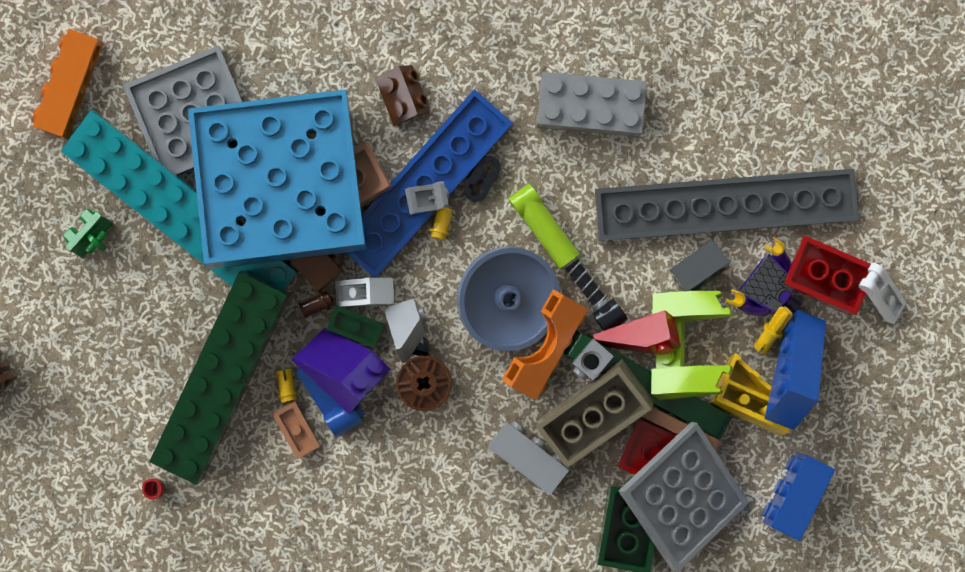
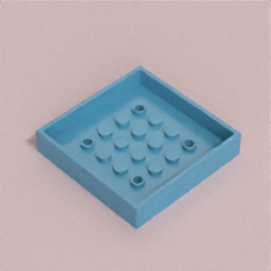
(276, 179)

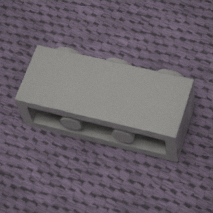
(528, 456)

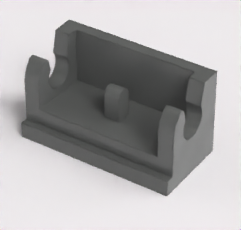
(700, 267)

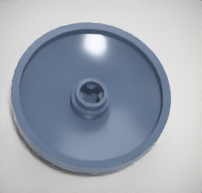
(504, 298)

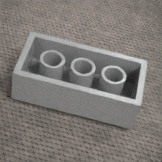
(591, 104)

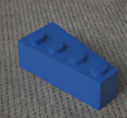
(797, 371)

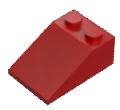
(828, 276)

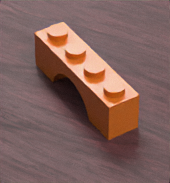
(532, 372)

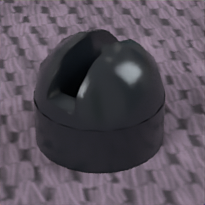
(422, 348)

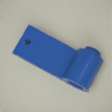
(335, 416)

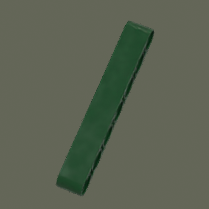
(688, 409)

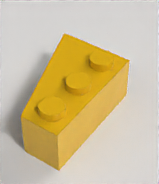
(745, 396)

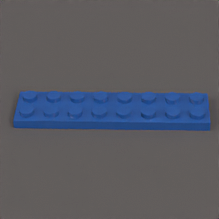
(445, 157)

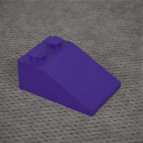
(341, 368)

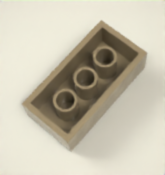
(595, 413)

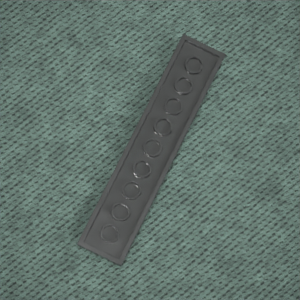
(726, 204)

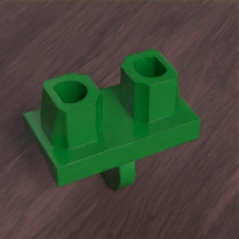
(90, 235)

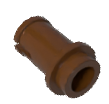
(316, 304)

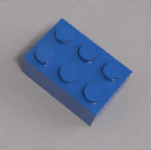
(797, 495)

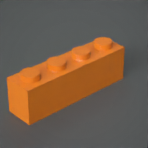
(67, 84)

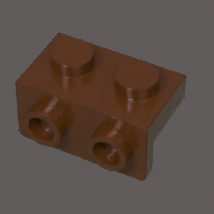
(402, 94)

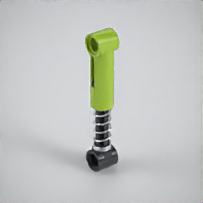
(565, 255)

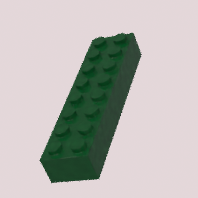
(220, 377)

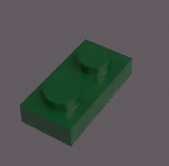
(355, 326)

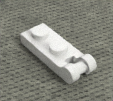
(883, 293)

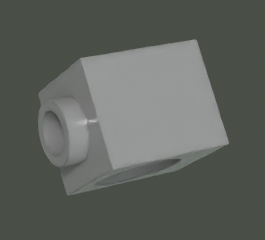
(603, 359)

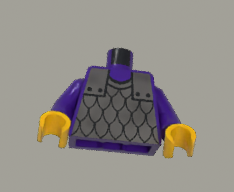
(765, 287)

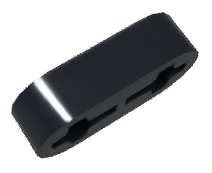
(477, 175)

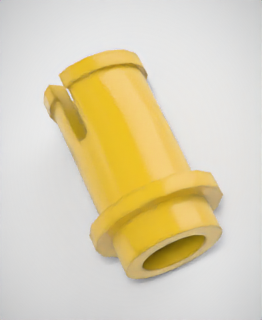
(441, 224)
(287, 387)

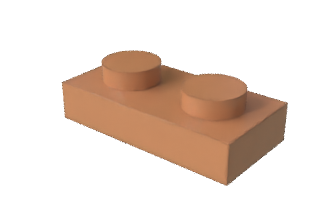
(296, 429)

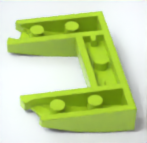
(671, 377)

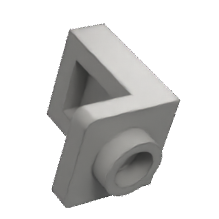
(427, 198)

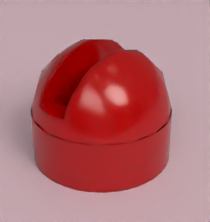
(149, 488)

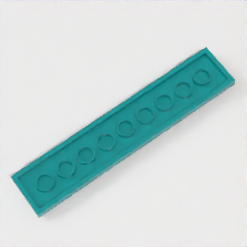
(153, 192)

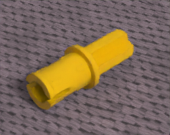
(773, 329)

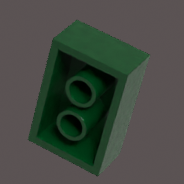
(622, 538)

